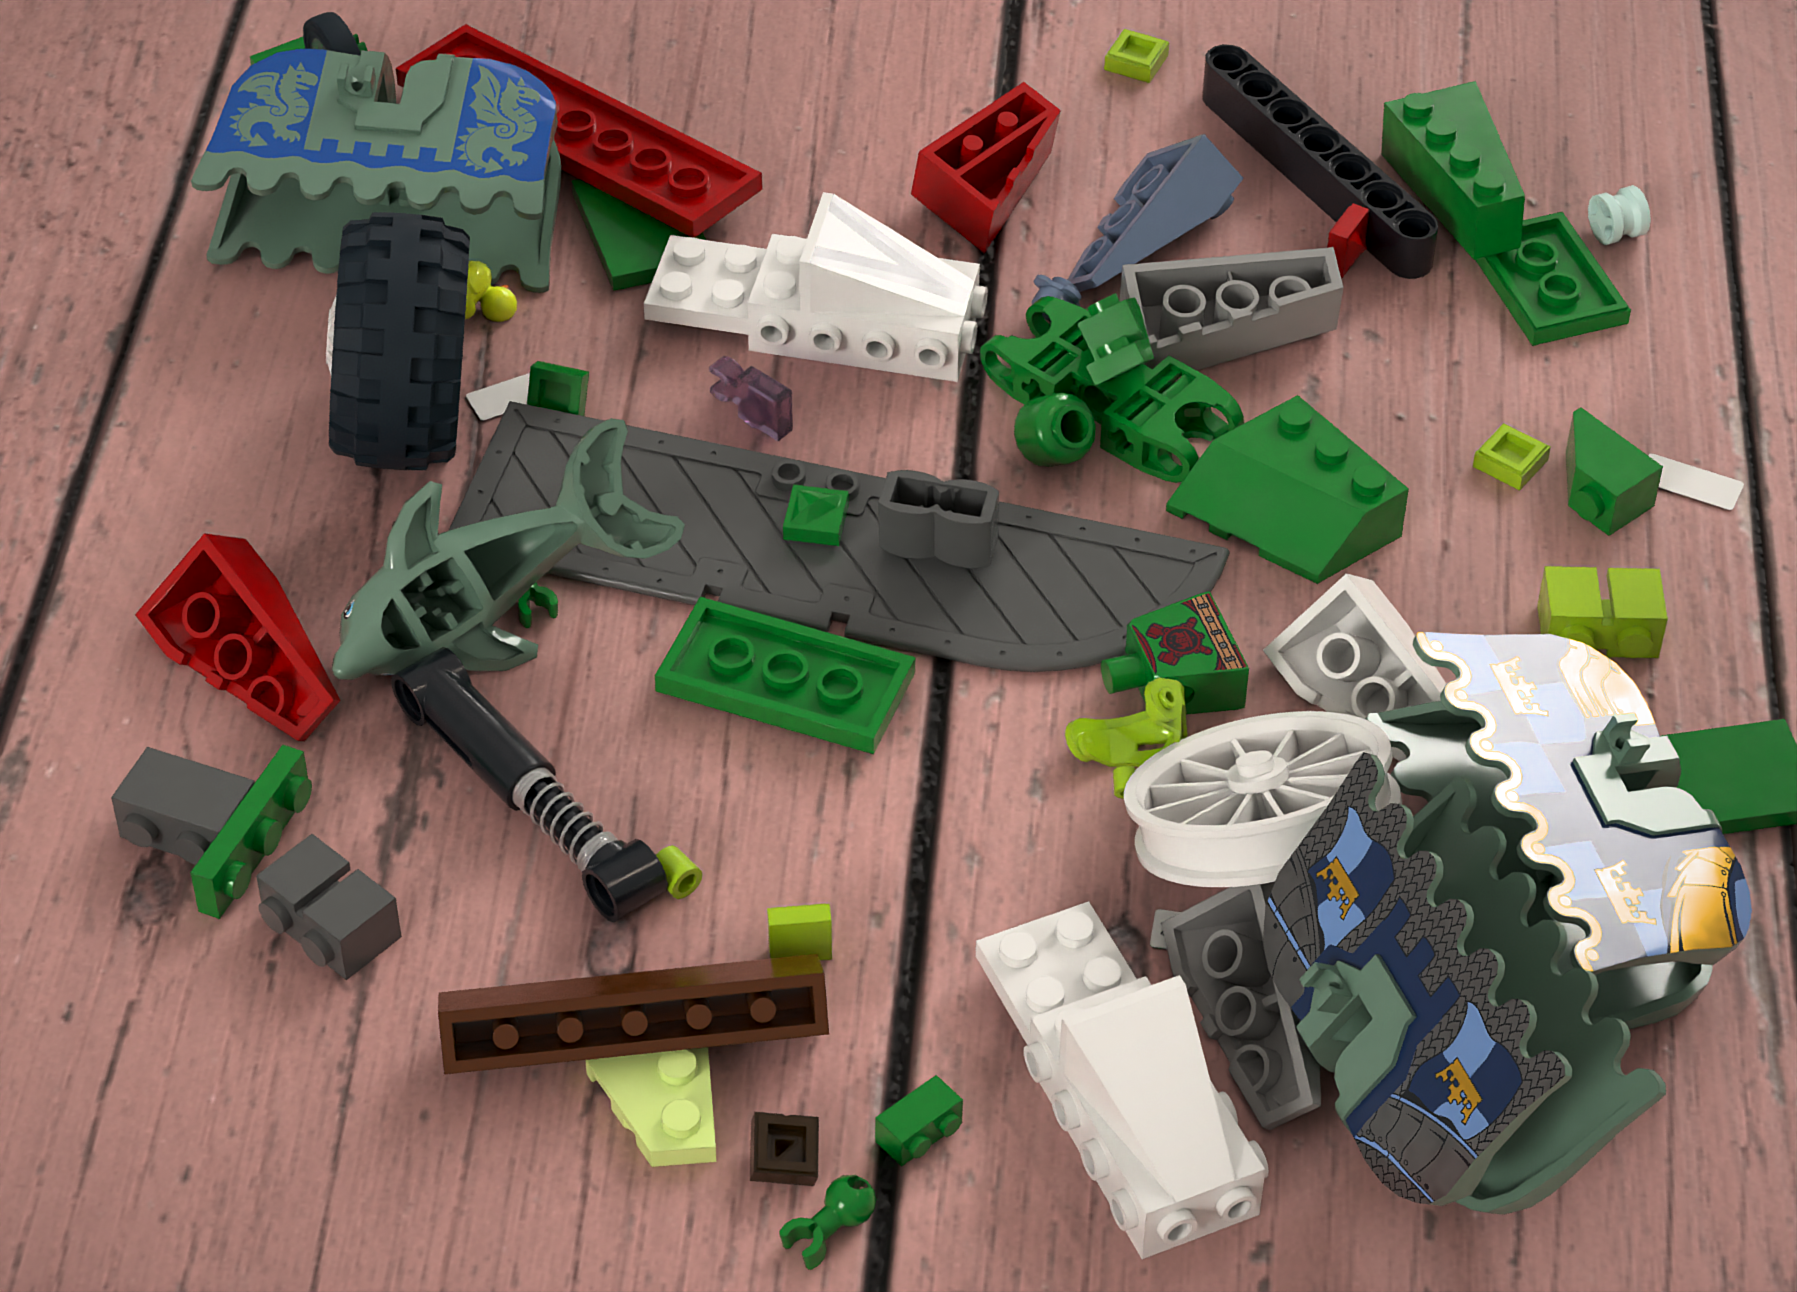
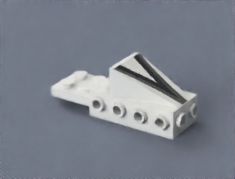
(841, 281)

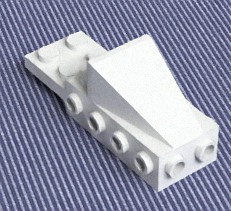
(1126, 1080)

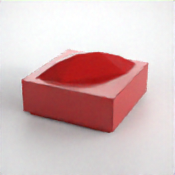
(1349, 236)

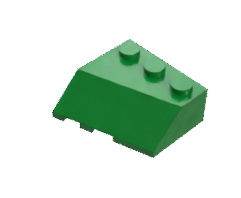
(1295, 492)

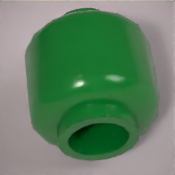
(1054, 429)

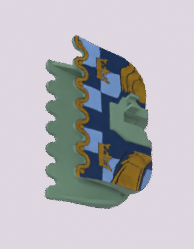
(1586, 810)

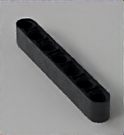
(1318, 159)

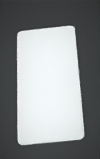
(494, 399)
(1698, 483)

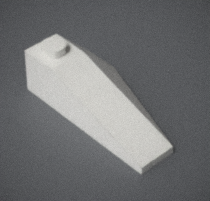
(1354, 654)

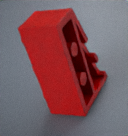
(987, 164)

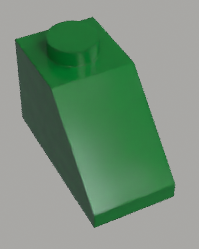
(1607, 475)

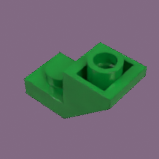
(1115, 338)

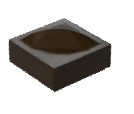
(784, 1149)

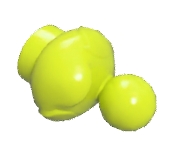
(496, 302)

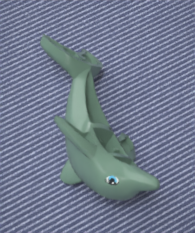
(461, 581)

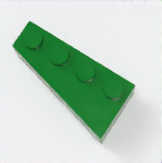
(1456, 166)

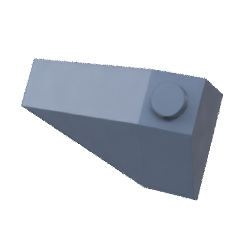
(1158, 203)

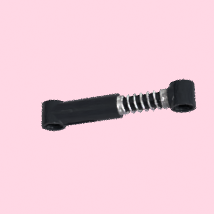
(441, 694)

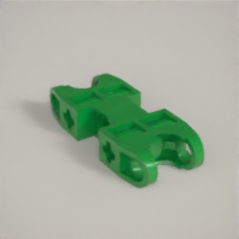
(1132, 408)

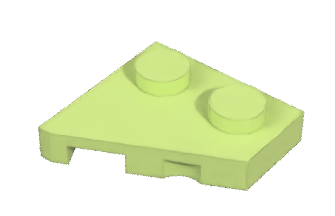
(663, 1102)

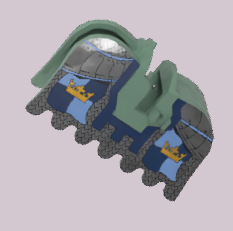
(1441, 1006)

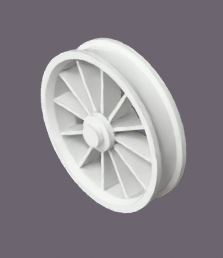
(1246, 794)

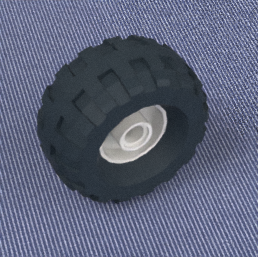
(397, 341)

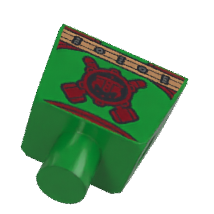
(1184, 645)

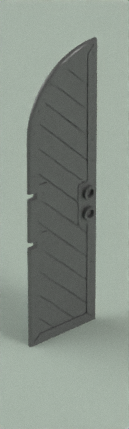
(1044, 604)

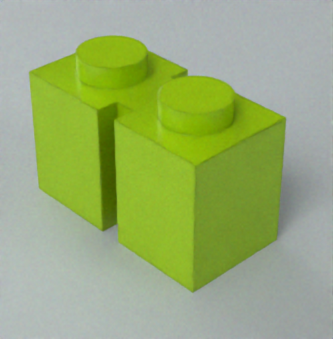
(1625, 625)

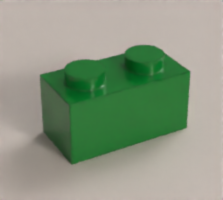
(919, 1120)

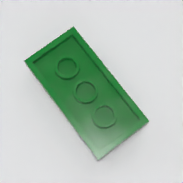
(786, 674)

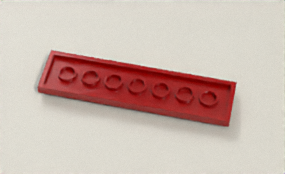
(620, 146)

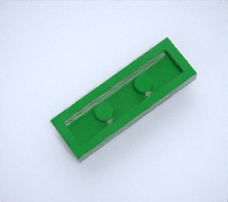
(251, 832)

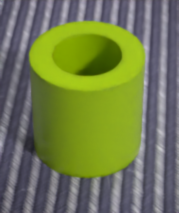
(680, 871)

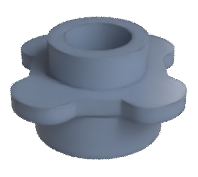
(1057, 288)

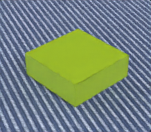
(1136, 55)
(1511, 456)
(800, 931)

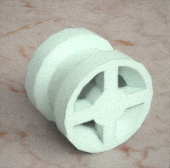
(1619, 215)

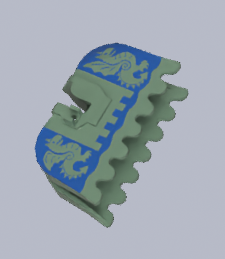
(325, 144)

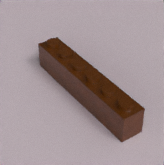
(632, 1013)

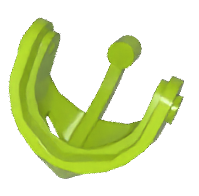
(1118, 739)

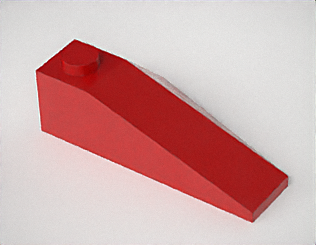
(238, 630)

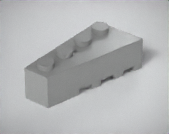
(1234, 304)

